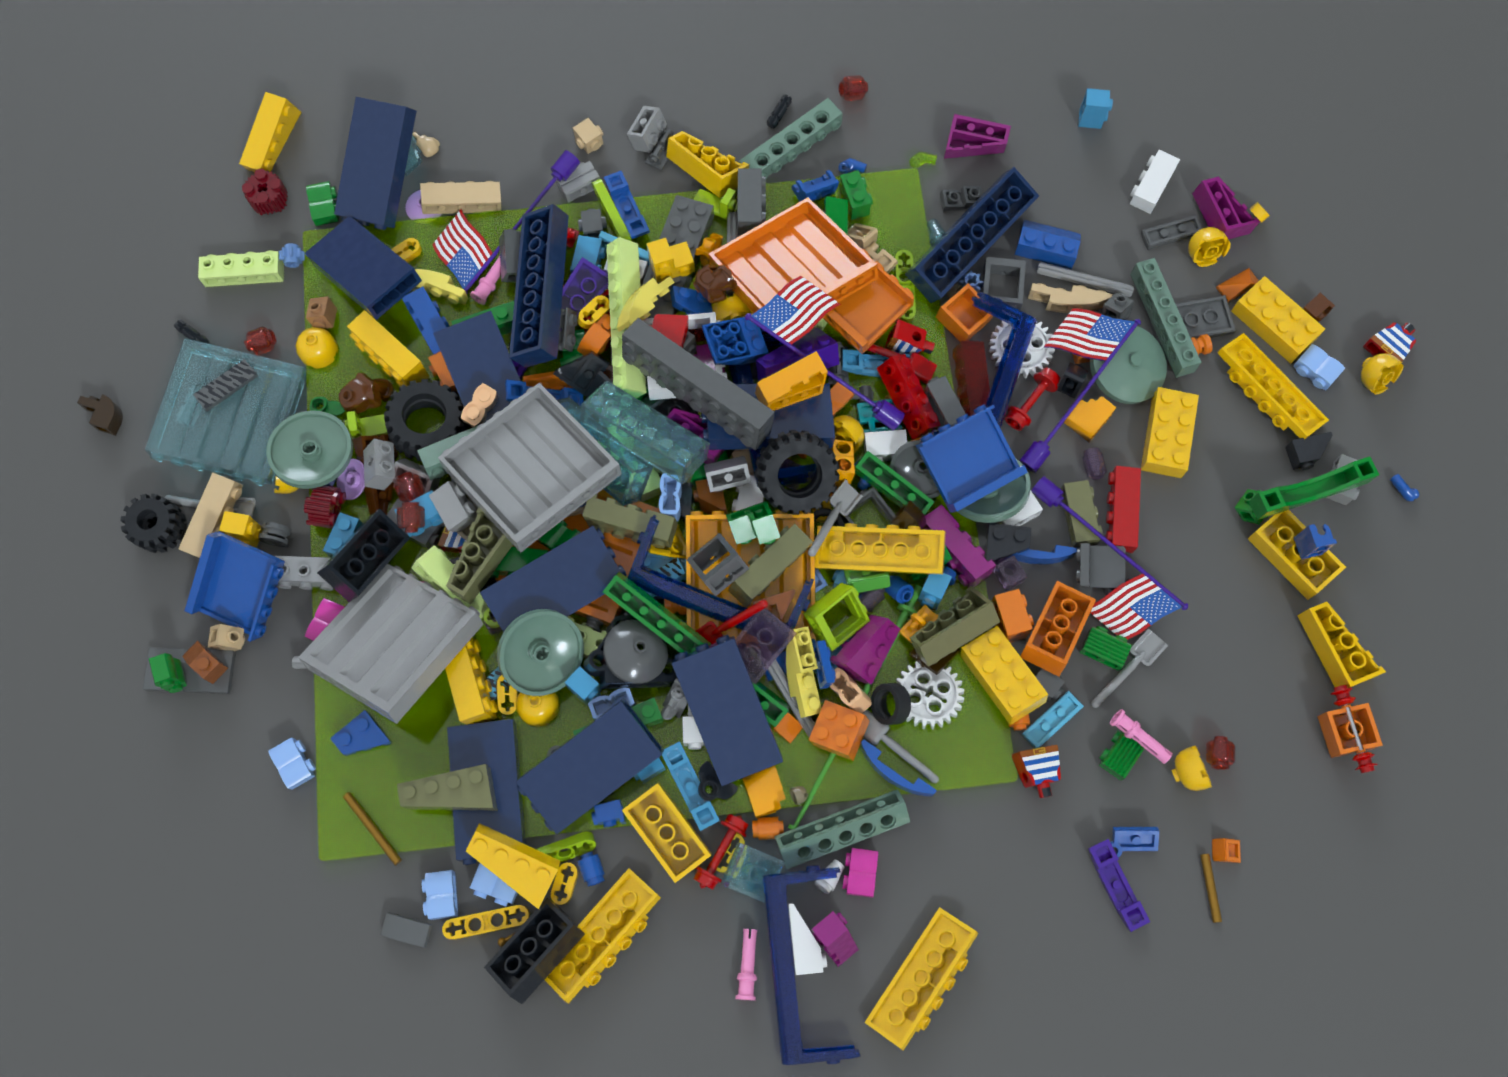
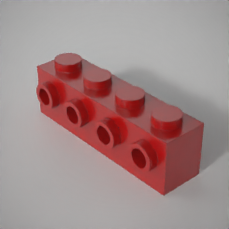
(908, 396)
(1124, 507)

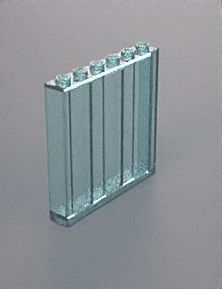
(237, 430)

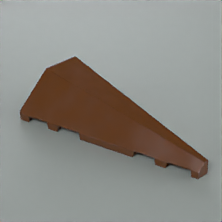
(375, 498)

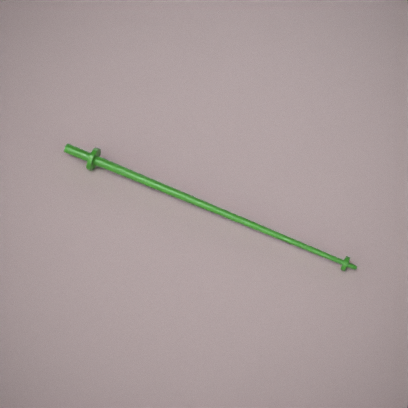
(906, 611)

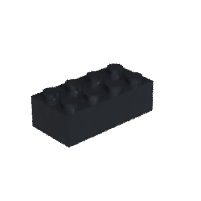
(363, 555)
(534, 951)

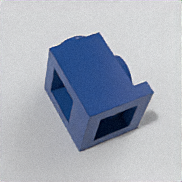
(608, 813)

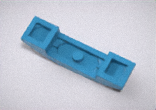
(862, 364)
(688, 785)

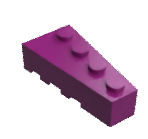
(966, 559)

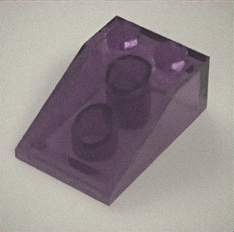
(763, 642)

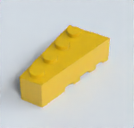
(269, 132)
(704, 163)
(1338, 648)
(515, 863)

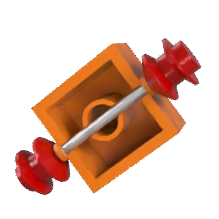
(1350, 730)

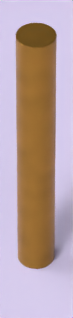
(1211, 889)

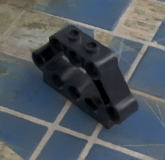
(610, 681)

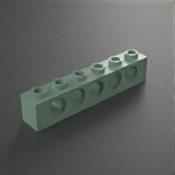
(795, 133)
(1165, 318)
(842, 829)

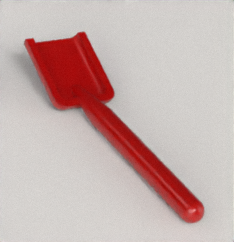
(921, 366)
(712, 632)

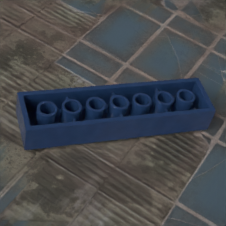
(972, 235)
(539, 286)

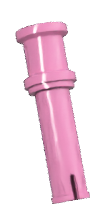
(487, 284)
(1132, 730)
(747, 977)

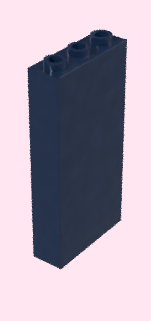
(375, 162)
(363, 267)
(477, 356)
(808, 415)
(556, 581)
(727, 709)
(496, 746)
(589, 766)

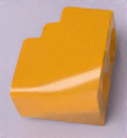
(1090, 417)
(847, 447)
(764, 791)

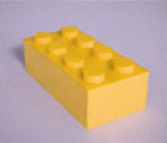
(1277, 319)
(386, 350)
(1169, 432)
(1277, 544)
(1004, 675)
(469, 686)
(667, 832)

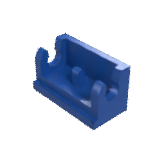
(816, 188)
(1313, 544)

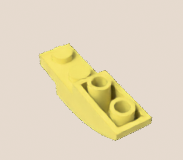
(440, 285)
(642, 302)
(800, 675)

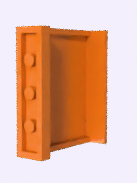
(871, 310)

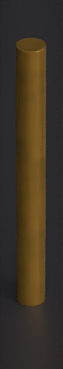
(372, 828)

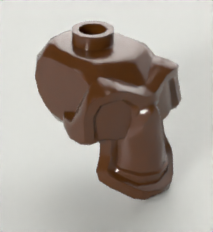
(713, 282)
(364, 393)

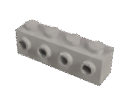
(303, 573)

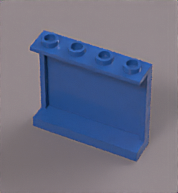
(969, 458)
(235, 584)

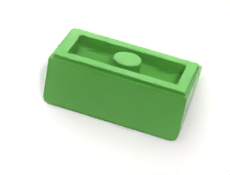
(867, 580)

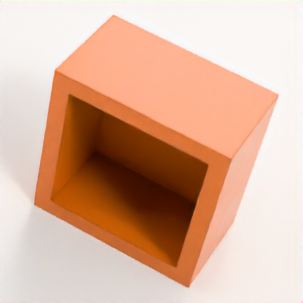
(961, 316)
(1013, 616)
(839, 730)

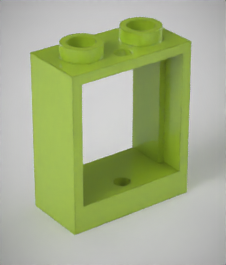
(815, 617)

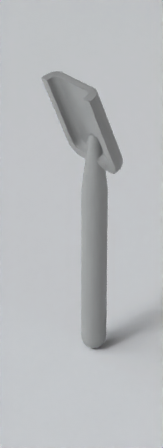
(843, 501)
(242, 505)
(1146, 650)
(877, 731)

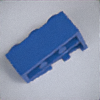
(425, 316)

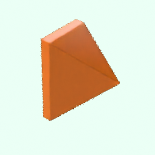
(1237, 285)

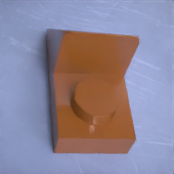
(781, 601)

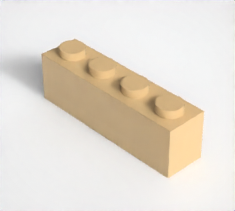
(468, 196)
(217, 498)

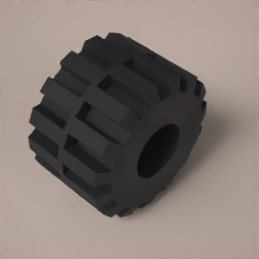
(153, 523)

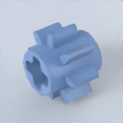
(291, 255)
(972, 279)

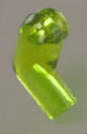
(922, 158)

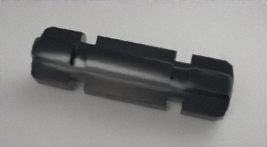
(779, 111)
(190, 332)

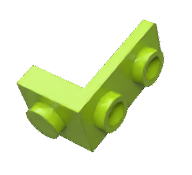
(721, 205)
(365, 426)

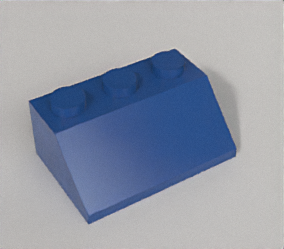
(1048, 244)

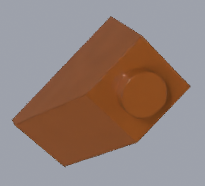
(709, 500)
(204, 662)

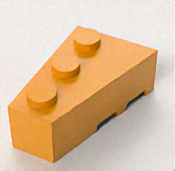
(793, 383)

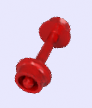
(1046, 380)
(735, 826)

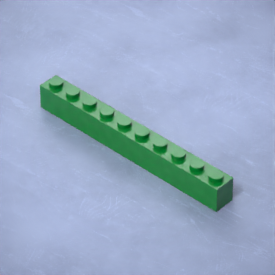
(678, 633)

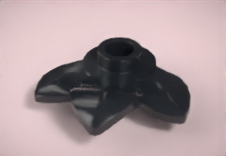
(709, 778)

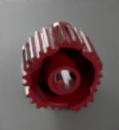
(265, 192)
(324, 506)

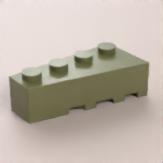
(628, 521)
(479, 558)
(770, 564)
(955, 627)
(454, 790)

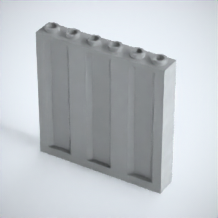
(530, 466)
(392, 642)

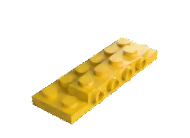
(1271, 388)
(882, 549)
(606, 931)
(922, 979)

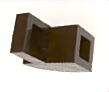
(106, 414)
(909, 516)

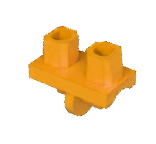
(708, 246)
(917, 621)

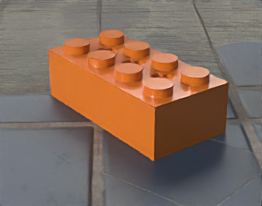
(1058, 628)

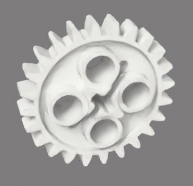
(1036, 357)
(920, 711)

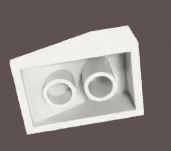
(805, 949)

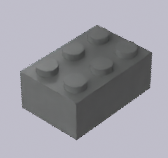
(751, 199)

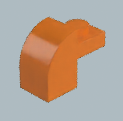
(596, 337)

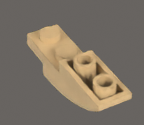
(1064, 301)

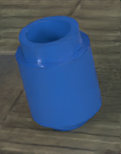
(899, 589)
(591, 869)

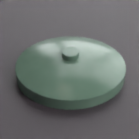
(1134, 370)
(309, 449)
(1000, 503)
(540, 652)

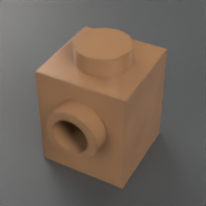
(321, 312)

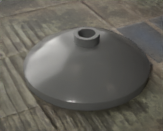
(907, 464)
(627, 660)

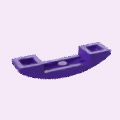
(1117, 886)

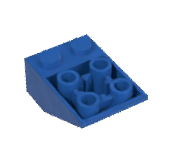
(734, 341)

